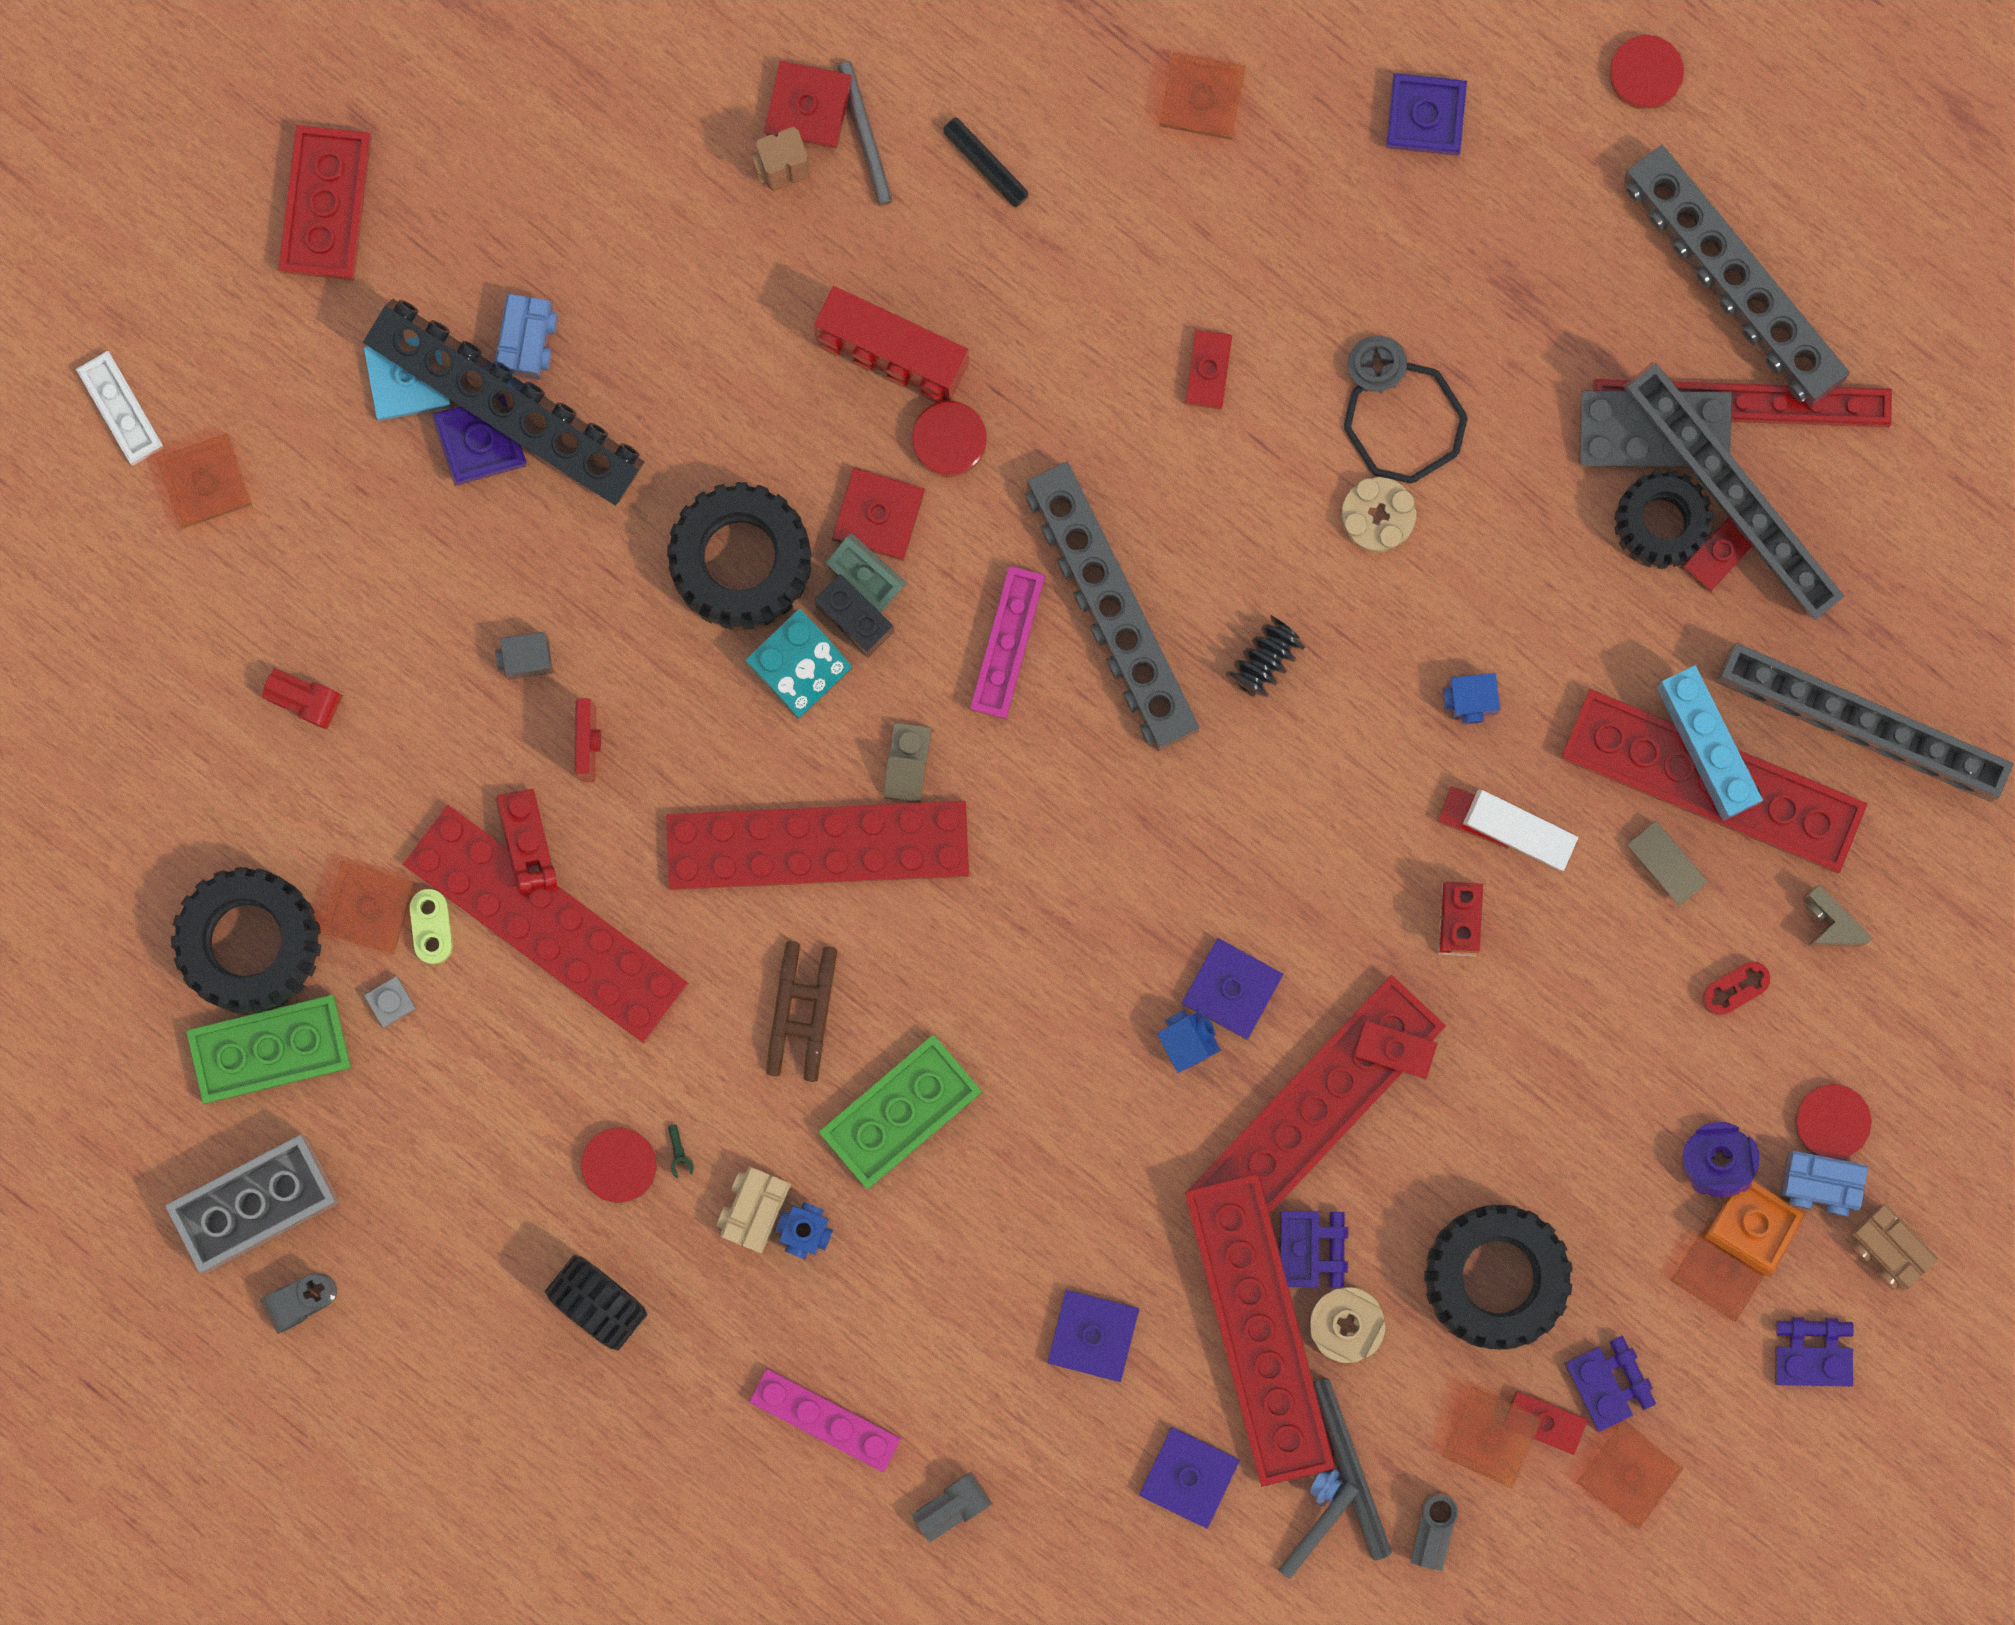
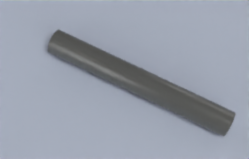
(1319, 1529)

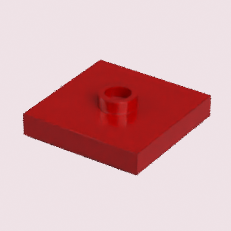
(809, 101)
(879, 513)
(586, 739)

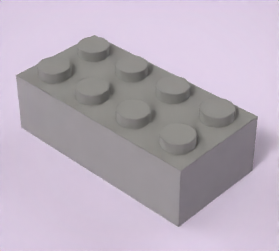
(252, 1204)

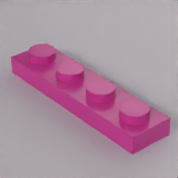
(1007, 642)
(825, 1420)

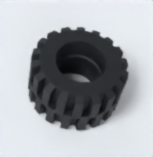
(1685, 497)
(596, 1302)

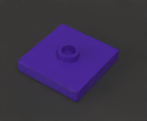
(1426, 114)
(475, 447)
(1232, 989)
(1093, 1335)
(1189, 1477)

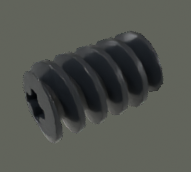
(1265, 659)

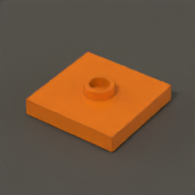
(1755, 1227)

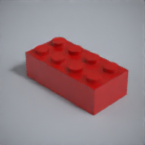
(891, 345)

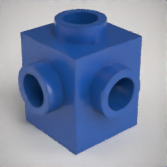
(819, 1234)

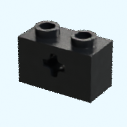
(854, 615)

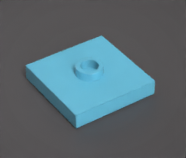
(399, 392)

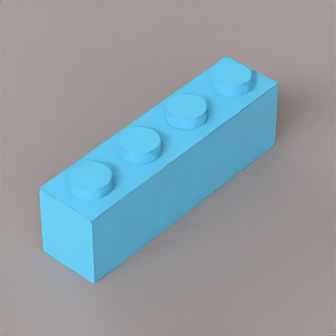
(1709, 743)

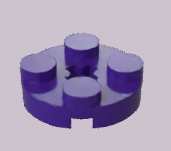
(1733, 1144)

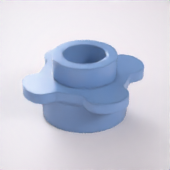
(1326, 1486)

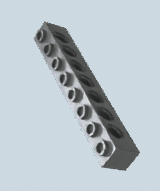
(1662, 170)
(1062, 484)
(1733, 491)
(1864, 722)

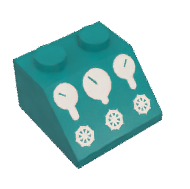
(798, 663)

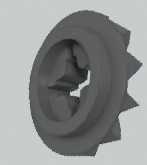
(1363, 355)

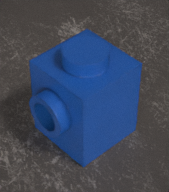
(1472, 697)
(1188, 1040)

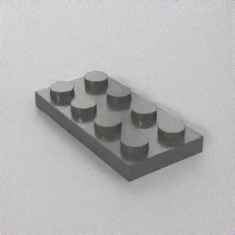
(1620, 433)

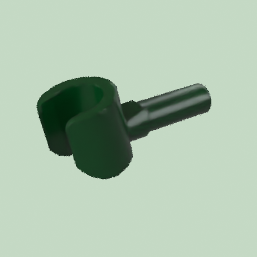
(678, 1150)

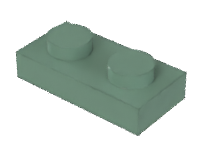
(866, 572)

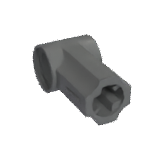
(958, 1503)
(1433, 1535)

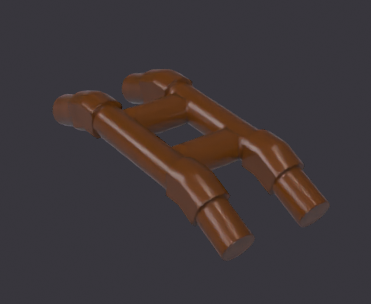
(782, 1026)

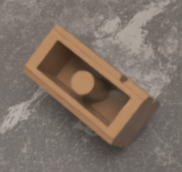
(781, 159)
(1892, 1248)

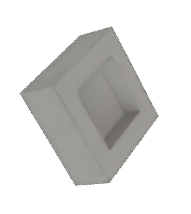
(390, 1002)

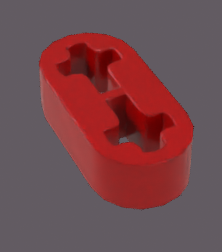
(1740, 996)

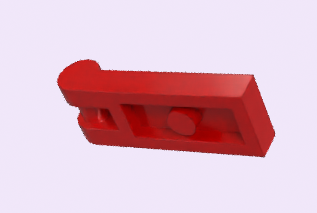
(525, 840)

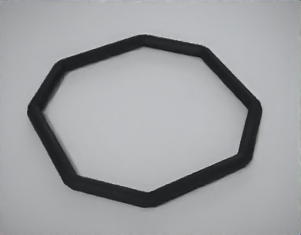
(1430, 468)

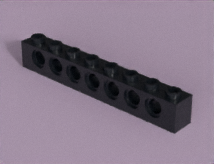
(546, 442)

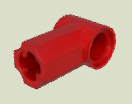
(310, 701)

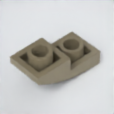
(1667, 863)

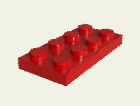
(324, 202)

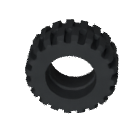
(731, 506)
(210, 904)
(1549, 1267)

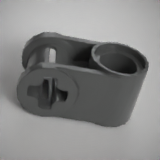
(294, 1304)

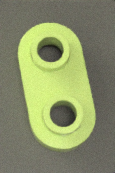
(430, 926)

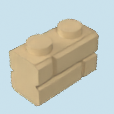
(754, 1209)

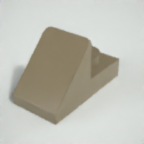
(907, 762)
(1842, 927)

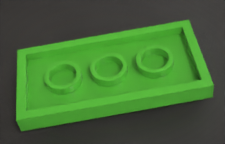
(269, 1049)
(900, 1112)

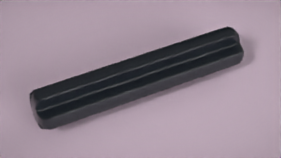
(985, 162)

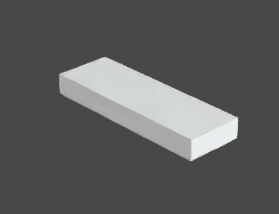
(120, 408)
(1520, 830)

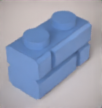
(525, 335)
(1823, 1182)

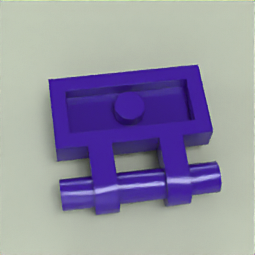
(1300, 1248)
(1814, 1365)
(1599, 1388)

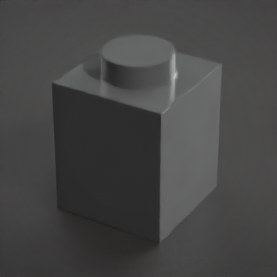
(524, 656)

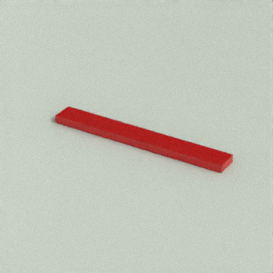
(1778, 406)

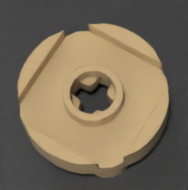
(1397, 504)
(1368, 1319)

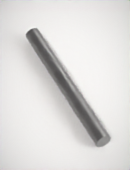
(866, 138)

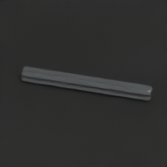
(1351, 1470)

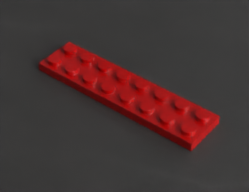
(1652, 759)
(817, 845)
(546, 925)
(1321, 1099)
(1260, 1329)

